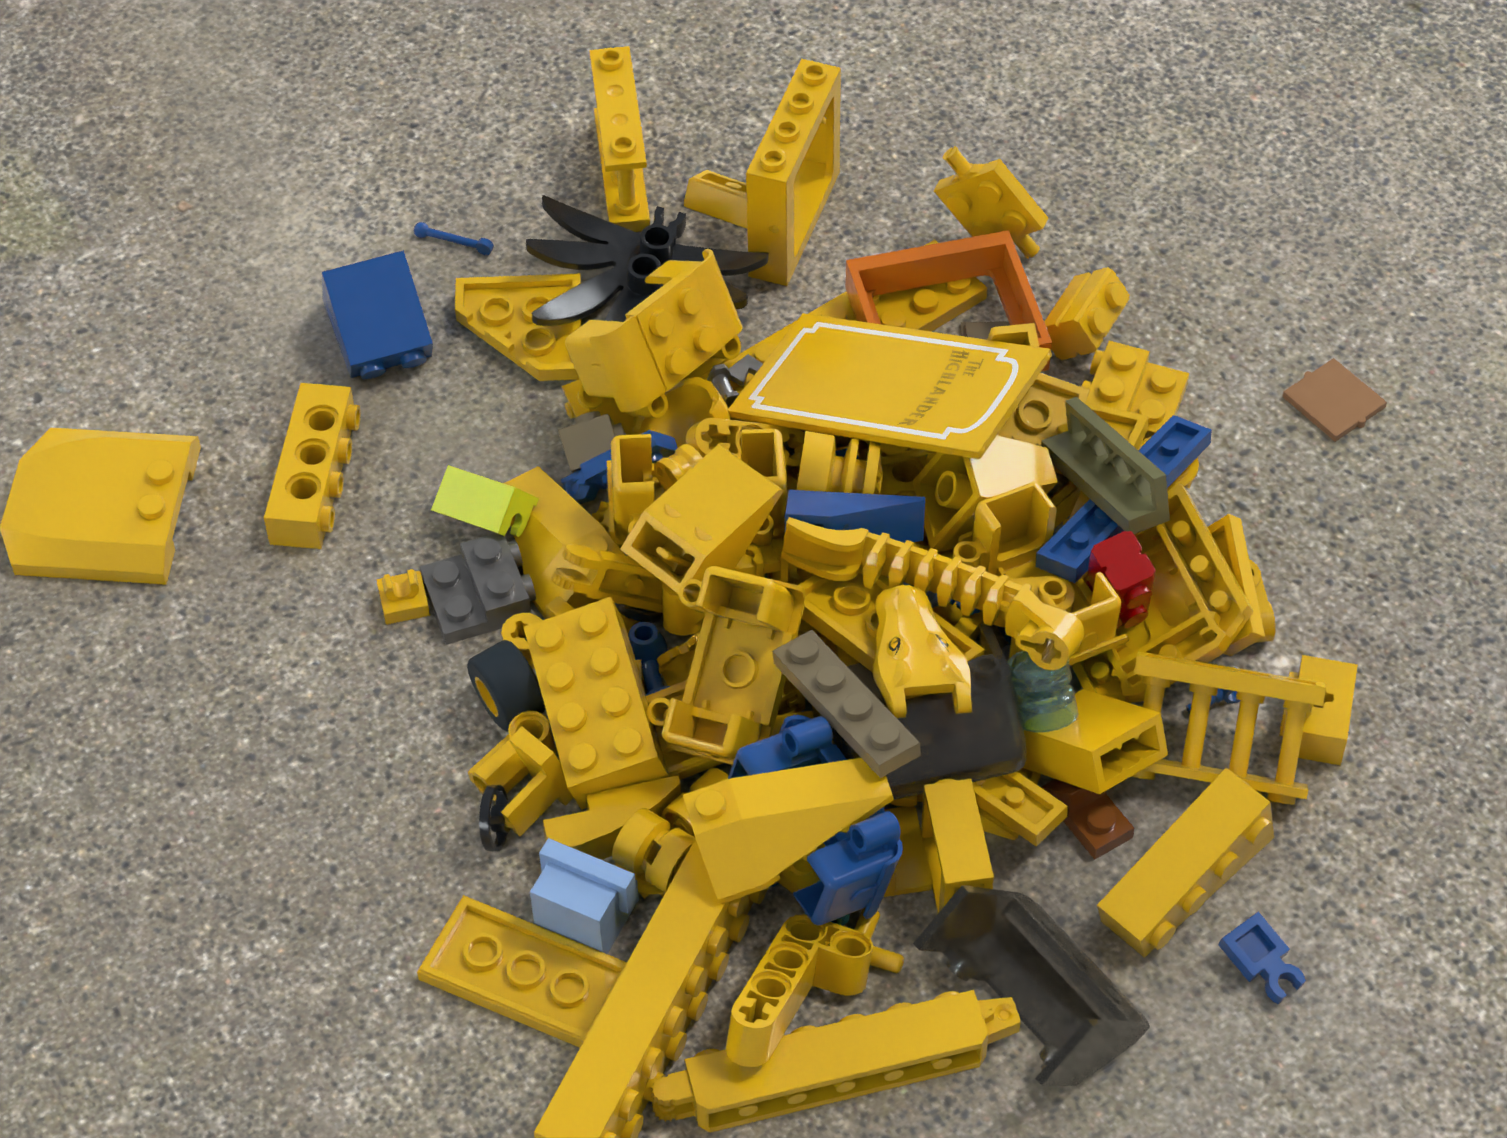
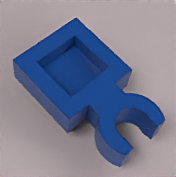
(1259, 951)

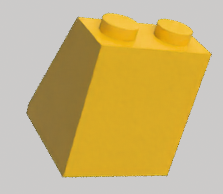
(958, 483)

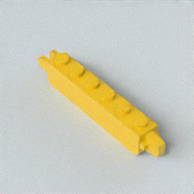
(838, 1061)

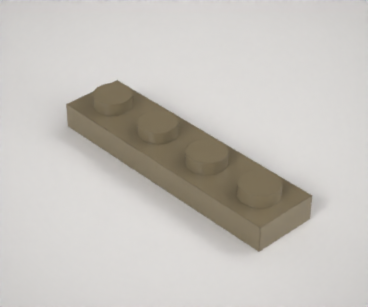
(846, 703)

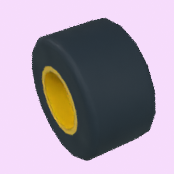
(505, 683)

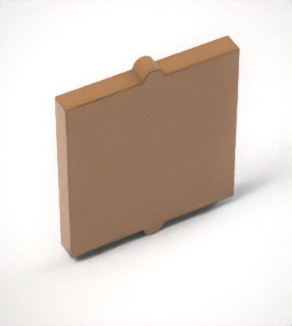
(1334, 399)

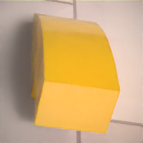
(606, 814)

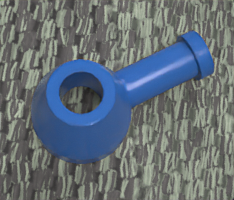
(648, 646)

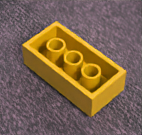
(595, 700)

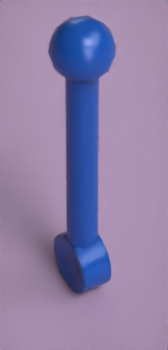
(483, 246)

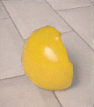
(687, 404)

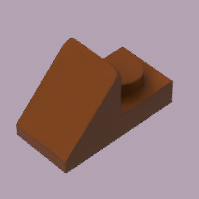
(1092, 818)

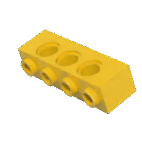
(311, 466)

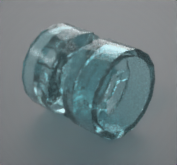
(1042, 694)

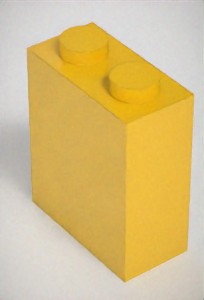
(1101, 746)

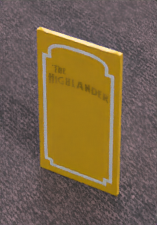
(891, 385)

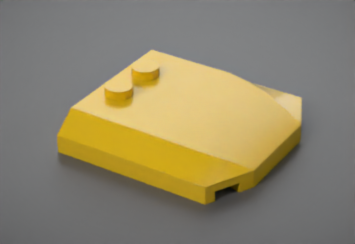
(98, 505)
(1192, 606)

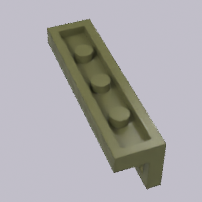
(1109, 470)

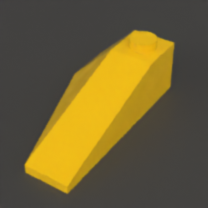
(770, 820)

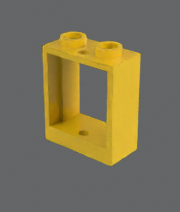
(954, 839)

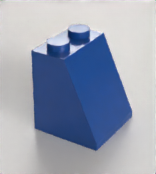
(376, 315)

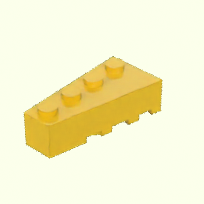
(1188, 863)

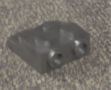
(477, 588)

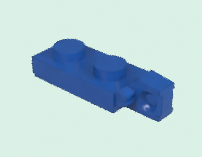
(592, 476)

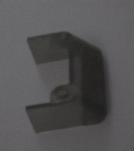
(962, 744)
(1050, 978)

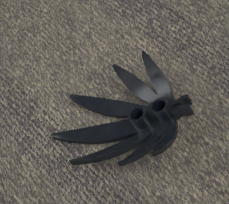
(632, 257)

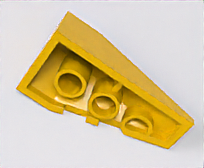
(550, 527)

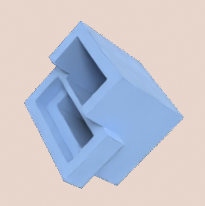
(582, 896)

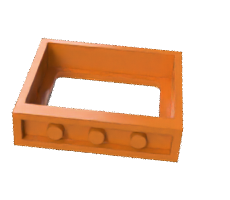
(942, 263)

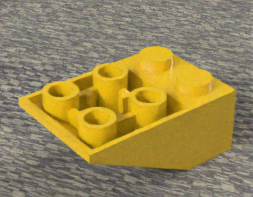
(702, 520)

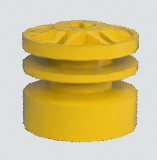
(826, 472)

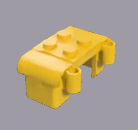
(660, 339)
(635, 484)
(1006, 540)
(732, 677)

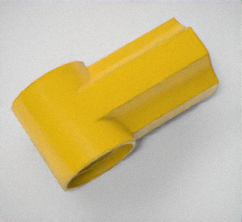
(502, 763)

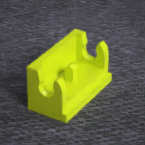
(483, 502)

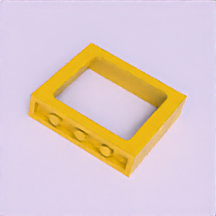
(794, 170)

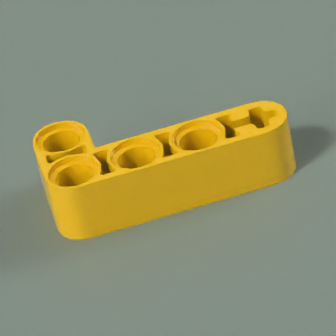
(795, 961)

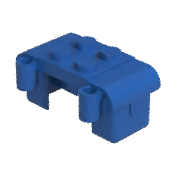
(853, 864)

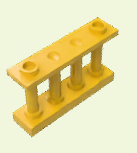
(620, 137)
(1251, 691)

